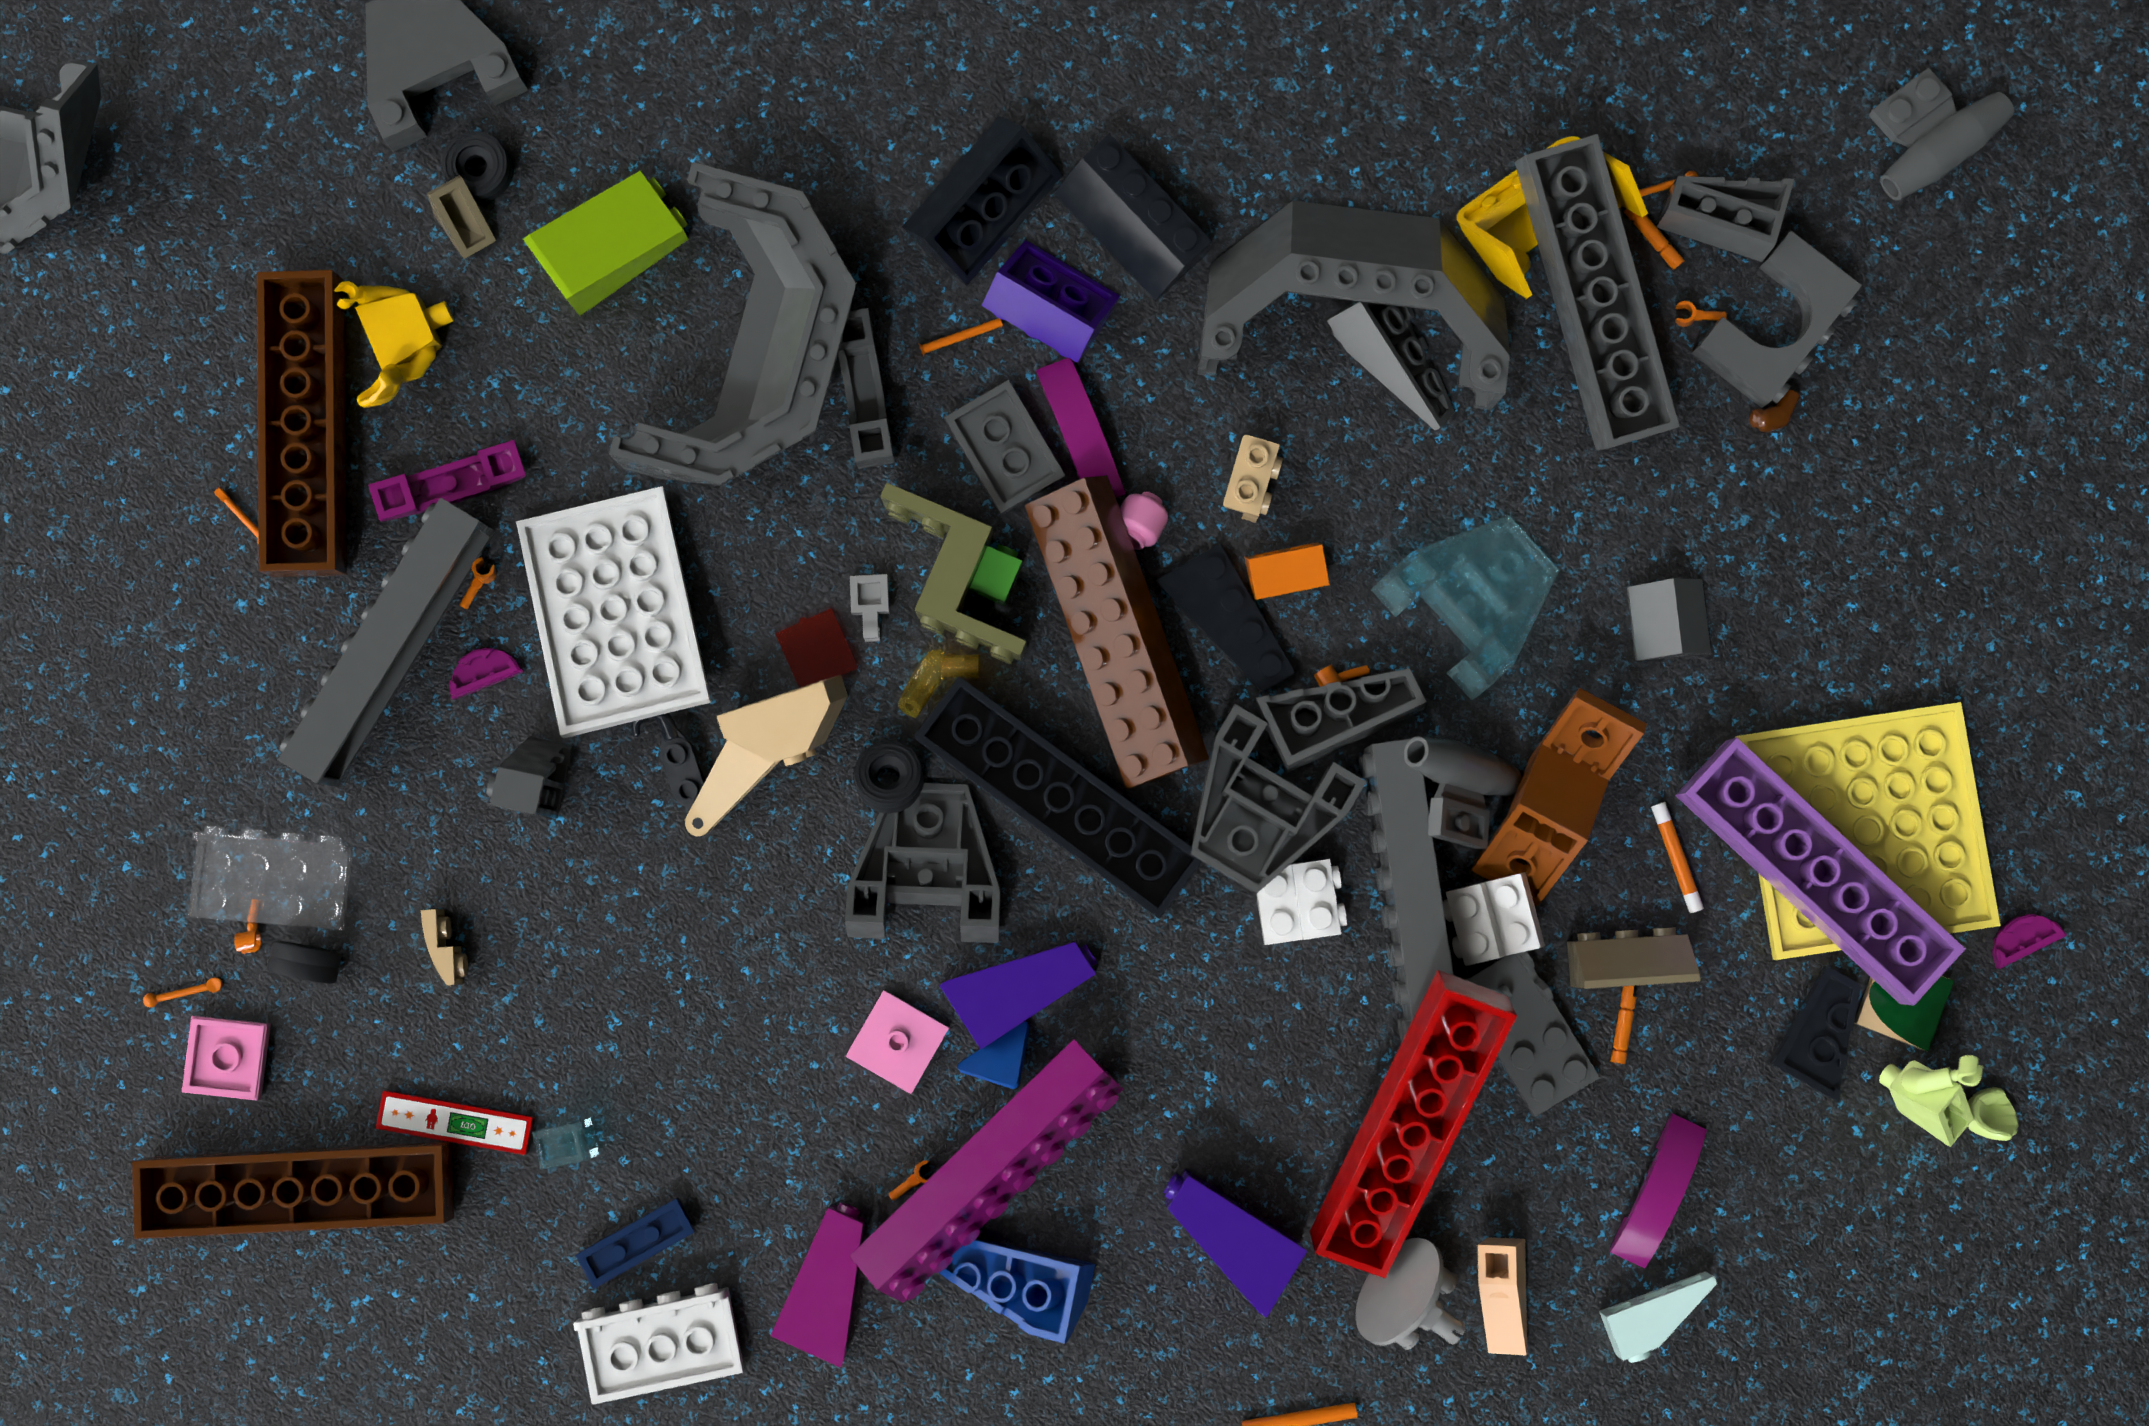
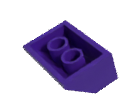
(1050, 301)

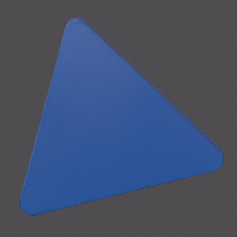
(1000, 1060)

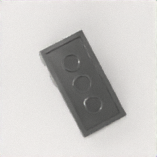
(1540, 1047)

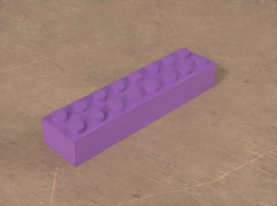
(1820, 872)

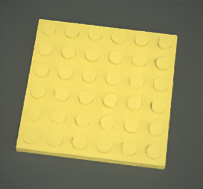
(1903, 798)

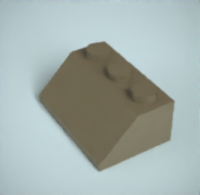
(1631, 959)

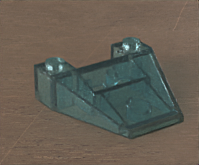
(1483, 588)

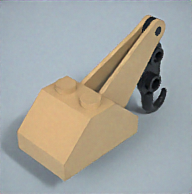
(757, 740)

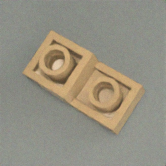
(448, 961)

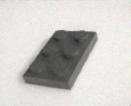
(1004, 447)

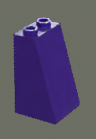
(1240, 1242)

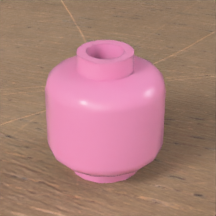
(1144, 518)

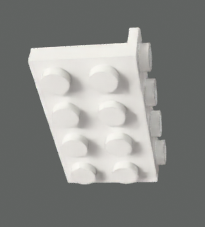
(659, 1343)

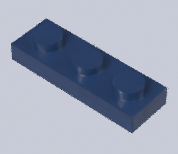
(635, 1243)

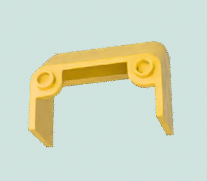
(1502, 228)

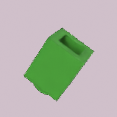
(997, 574)

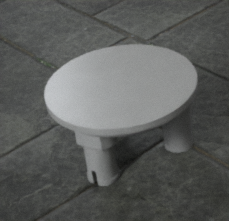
(1407, 1298)

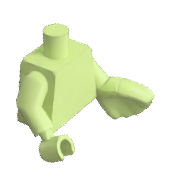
(1940, 1104)

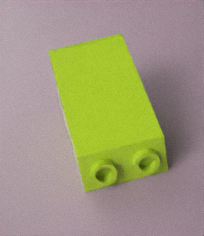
(608, 240)

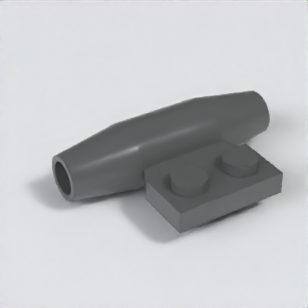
(1936, 135)
(1464, 776)

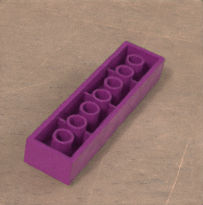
(987, 1173)

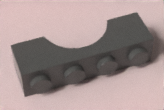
(864, 392)

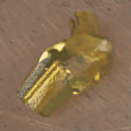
(930, 673)

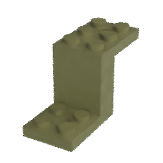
(952, 573)

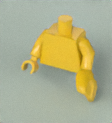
(399, 333)

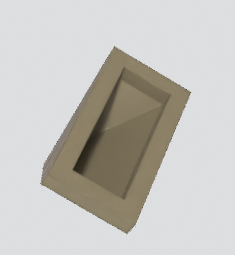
(460, 217)

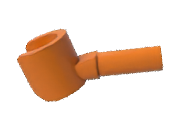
(1697, 314)
(477, 582)
(1329, 674)
(248, 941)
(911, 1181)

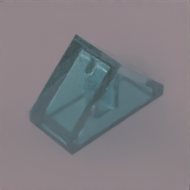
(565, 1144)

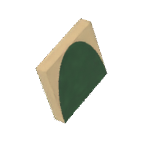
(1902, 1022)

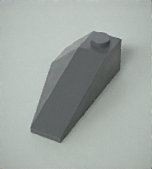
(1389, 349)

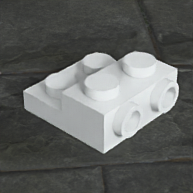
(1301, 903)
(1493, 919)

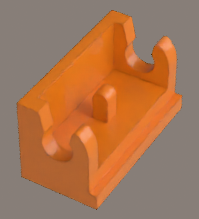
(1287, 570)

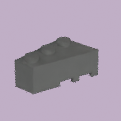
(1726, 213)
(532, 778)

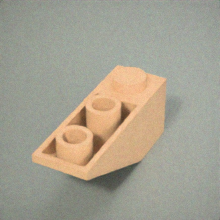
(1503, 1294)

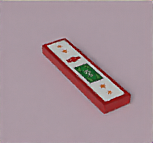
(455, 1122)

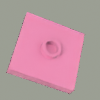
(897, 1042)
(226, 1058)

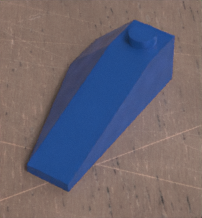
(1026, 1285)

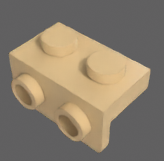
(1251, 473)

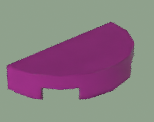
(480, 670)
(2022, 937)

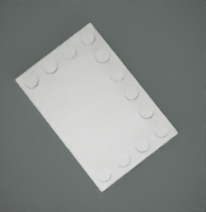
(613, 612)

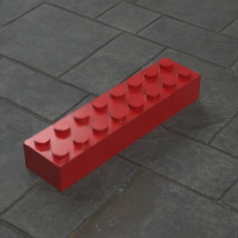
(1412, 1123)

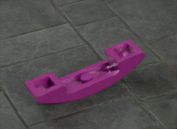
(1078, 423)
(453, 482)
(1661, 1191)

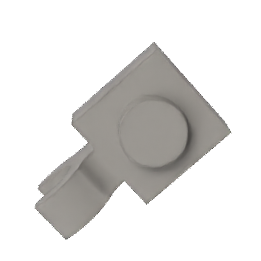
(870, 598)

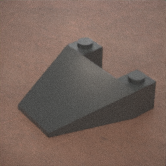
(422, 47)
(1255, 820)
(926, 858)

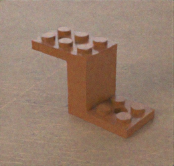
(1560, 793)

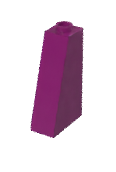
(823, 1295)

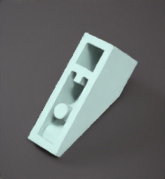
(1652, 1317)

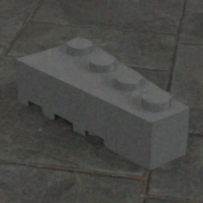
(1329, 717)

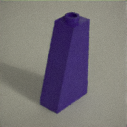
(1011, 992)

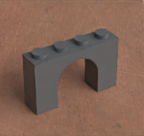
(1822, 295)

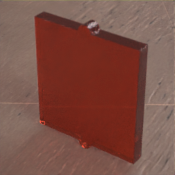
(816, 649)

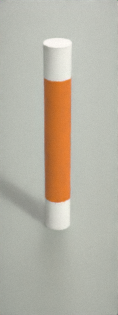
(1677, 857)

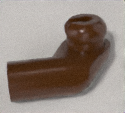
(1777, 416)

